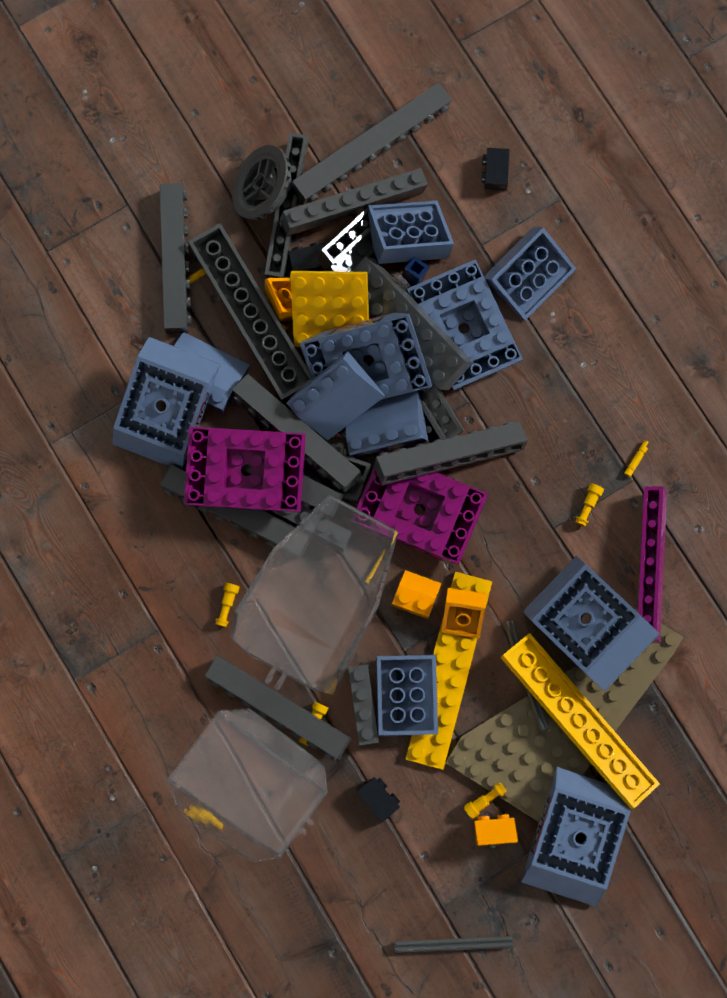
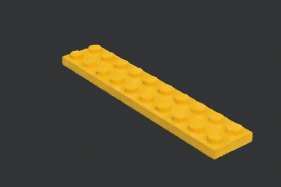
(453, 664)
(580, 721)

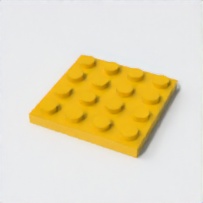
(327, 301)

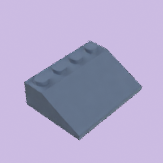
(409, 231)
(530, 272)
(229, 373)
(335, 397)
(387, 426)
(406, 695)

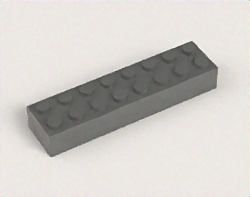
(441, 355)

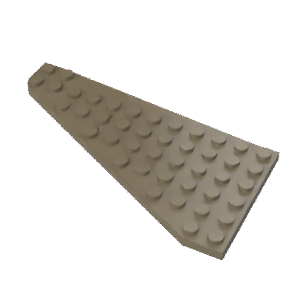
(525, 759)

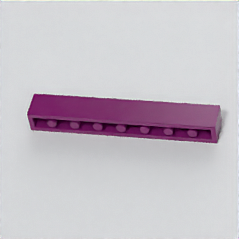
(652, 556)

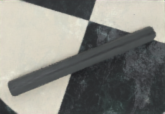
(538, 710)
(453, 944)

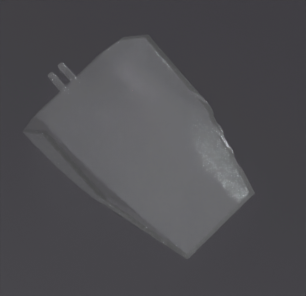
(316, 596)
(248, 785)

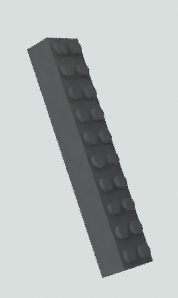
(250, 312)

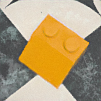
(279, 295)
(416, 594)
(463, 613)
(495, 830)

